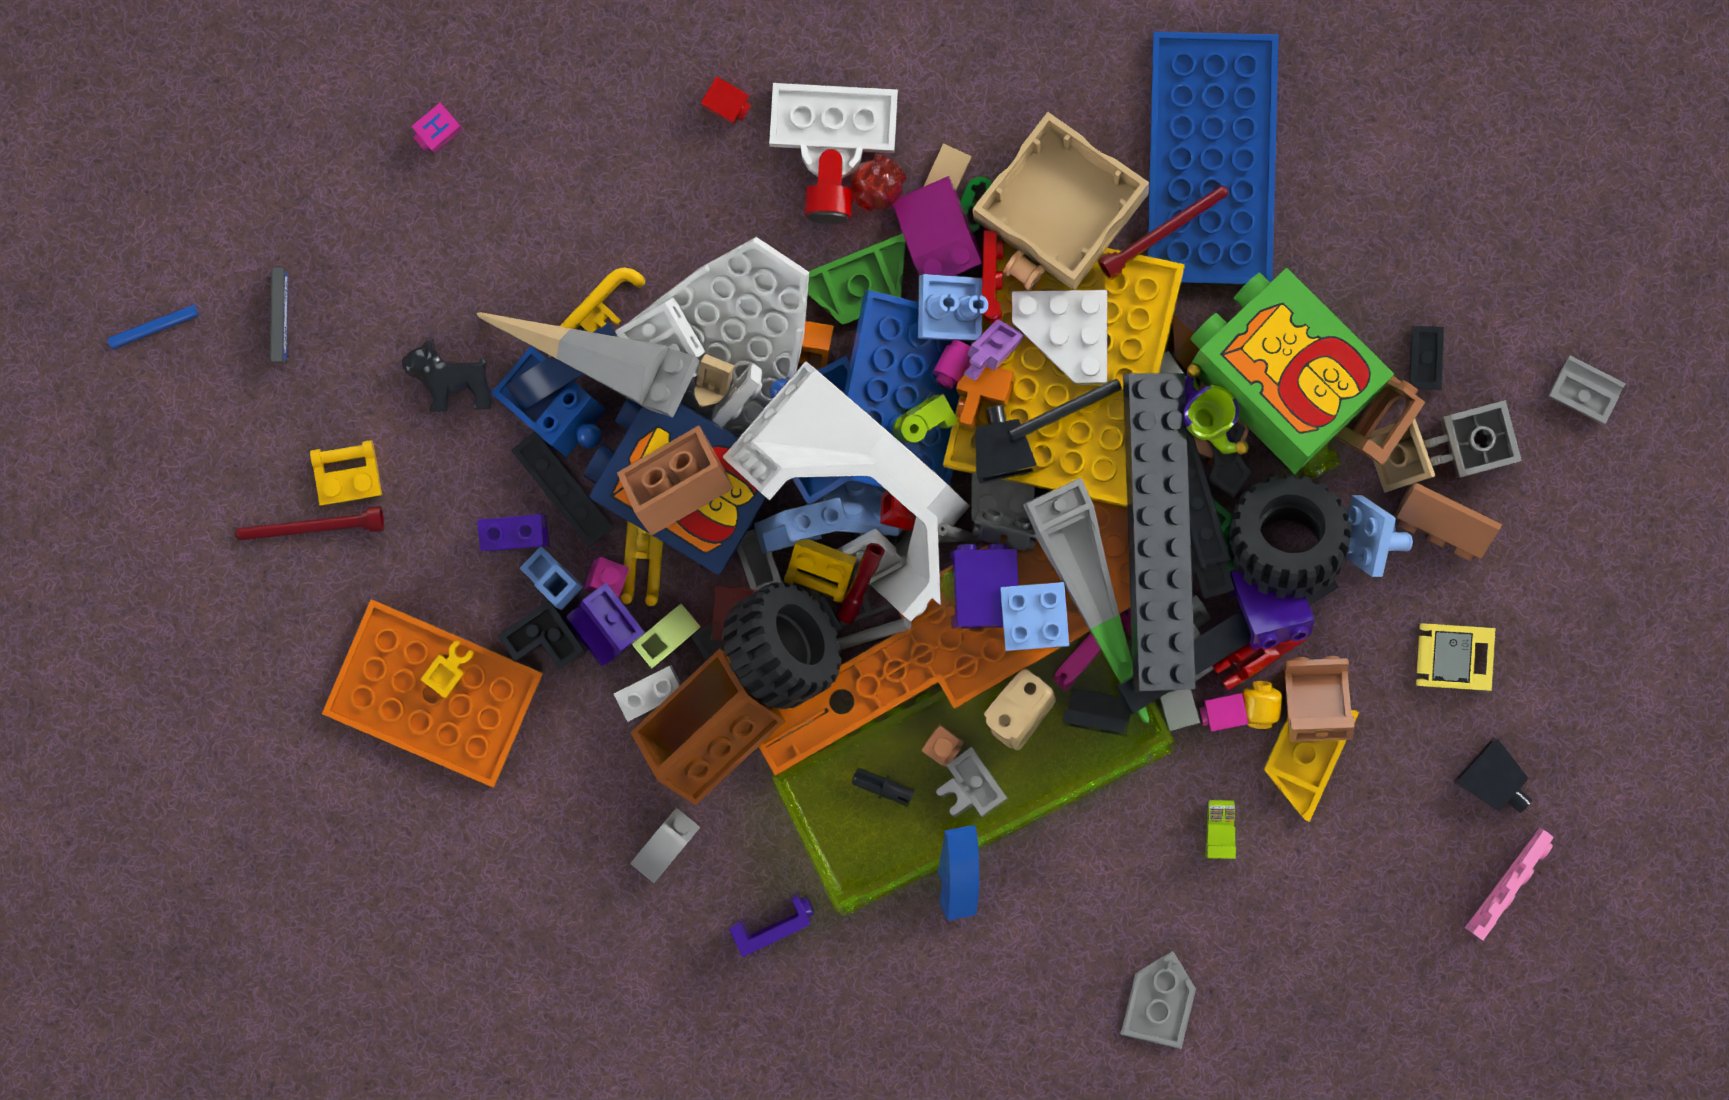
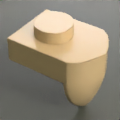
(712, 381)

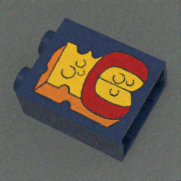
(708, 533)

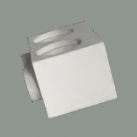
(647, 693)

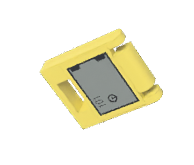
(1451, 654)

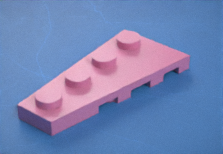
(1505, 890)

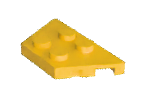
(1303, 768)

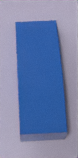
(959, 873)

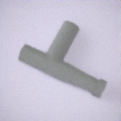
(955, 534)

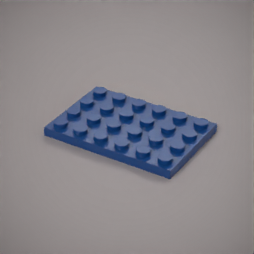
(895, 373)

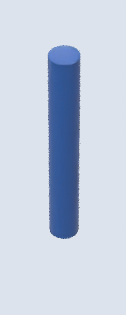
(153, 326)

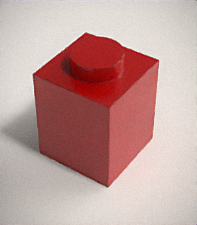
(726, 101)

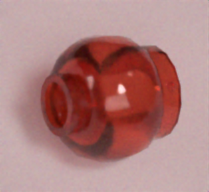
(877, 183)

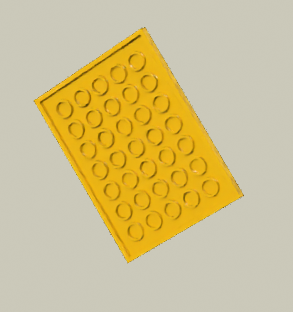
(1093, 438)

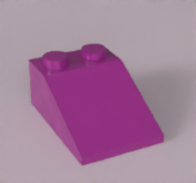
(938, 230)

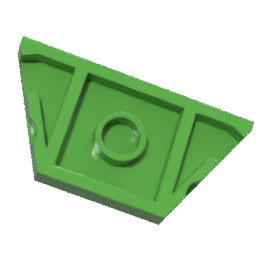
(842, 283)

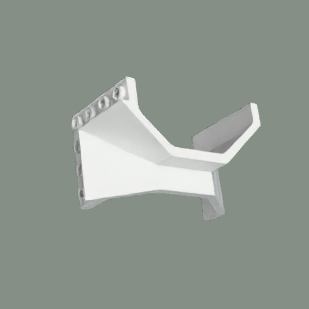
(823, 433)

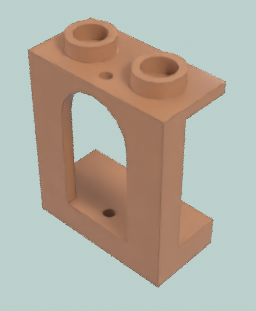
(1359, 439)

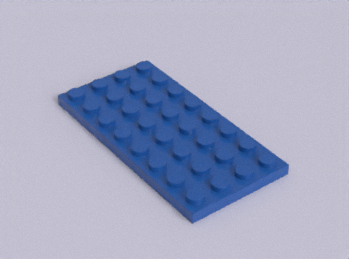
(1210, 131)

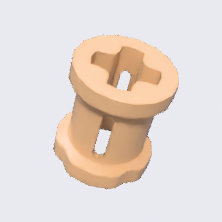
(1024, 270)

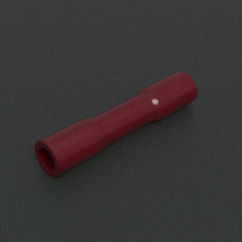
(866, 569)

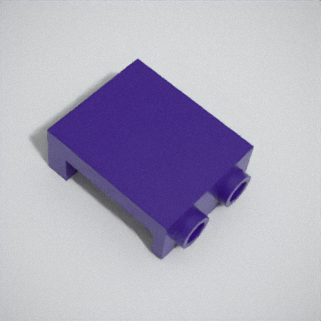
(513, 532)
(978, 583)
(1269, 617)
(604, 624)
(750, 943)

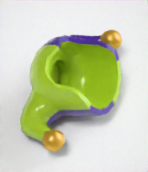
(1211, 413)

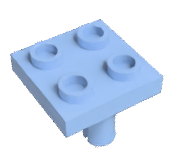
(950, 308)
(1373, 536)
(1034, 616)

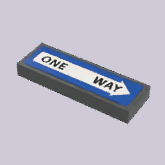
(279, 315)

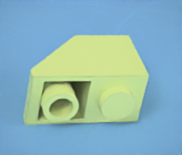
(666, 635)

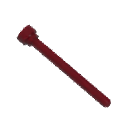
(1114, 263)
(370, 519)

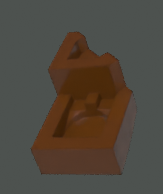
(1180, 344)

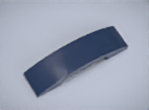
(546, 377)

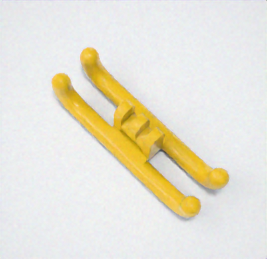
(592, 311)
(643, 546)

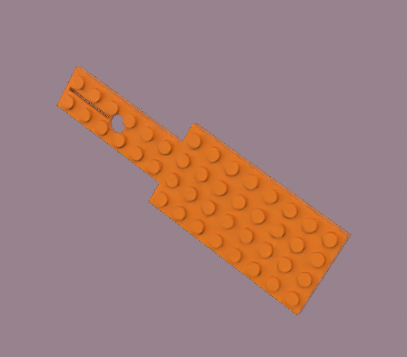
(932, 652)

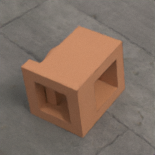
(942, 745)

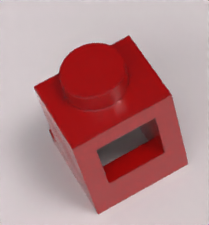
(895, 513)

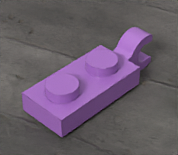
(992, 348)

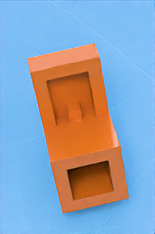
(990, 387)

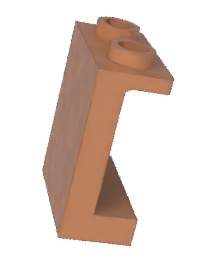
(1318, 699)

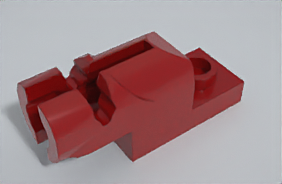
(1250, 661)

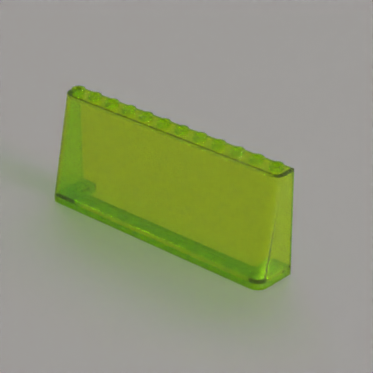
(879, 846)

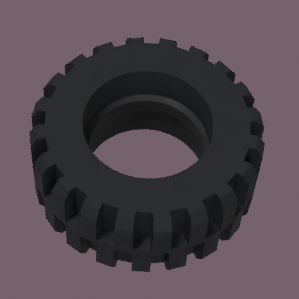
(1294, 501)
(781, 645)

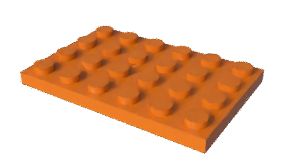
(385, 698)

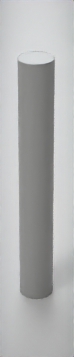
(874, 633)

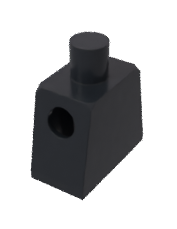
(996, 454)
(1495, 778)

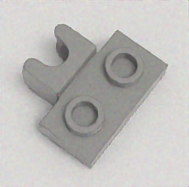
(972, 785)

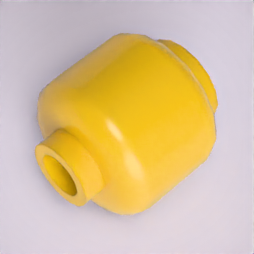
(1262, 704)

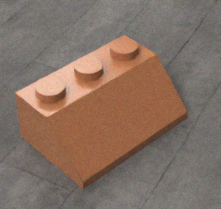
(674, 480)
(1446, 522)

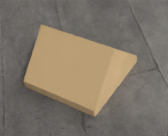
(1407, 461)

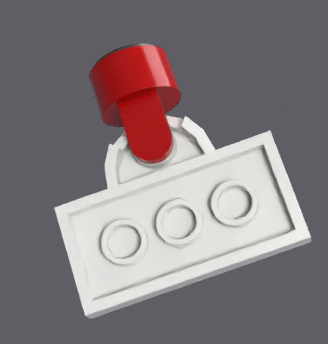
(833, 131)

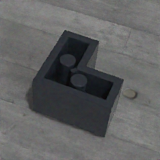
(547, 628)

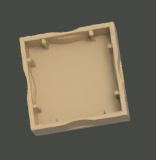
(1061, 201)

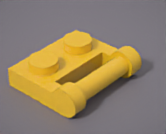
(348, 483)
(822, 562)

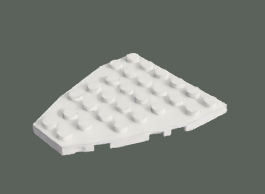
(746, 312)

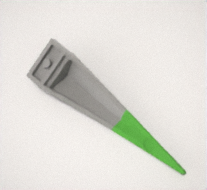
(1072, 541)

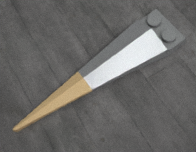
(634, 368)

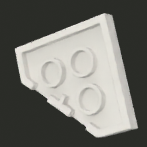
(1067, 330)

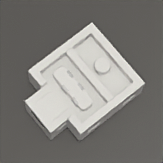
(666, 327)

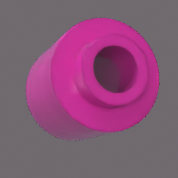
(952, 364)

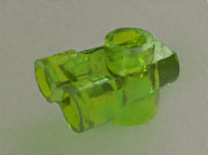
(1321, 462)

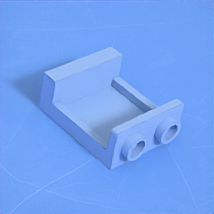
(800, 523)

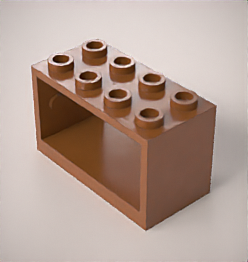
(704, 730)

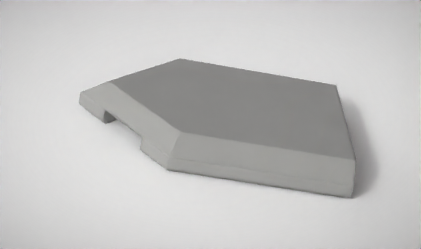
(1160, 1003)

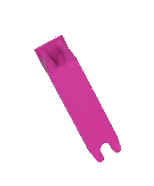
(1077, 663)

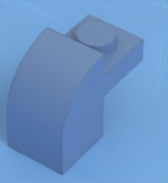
(551, 578)

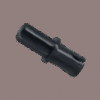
(883, 787)

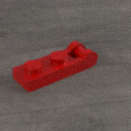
(992, 277)

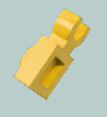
(444, 672)

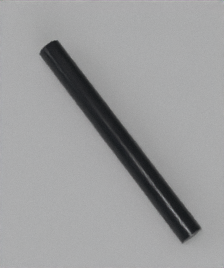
(1064, 410)

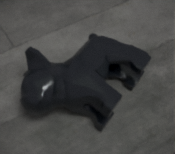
(447, 378)

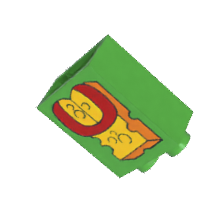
(1289, 367)

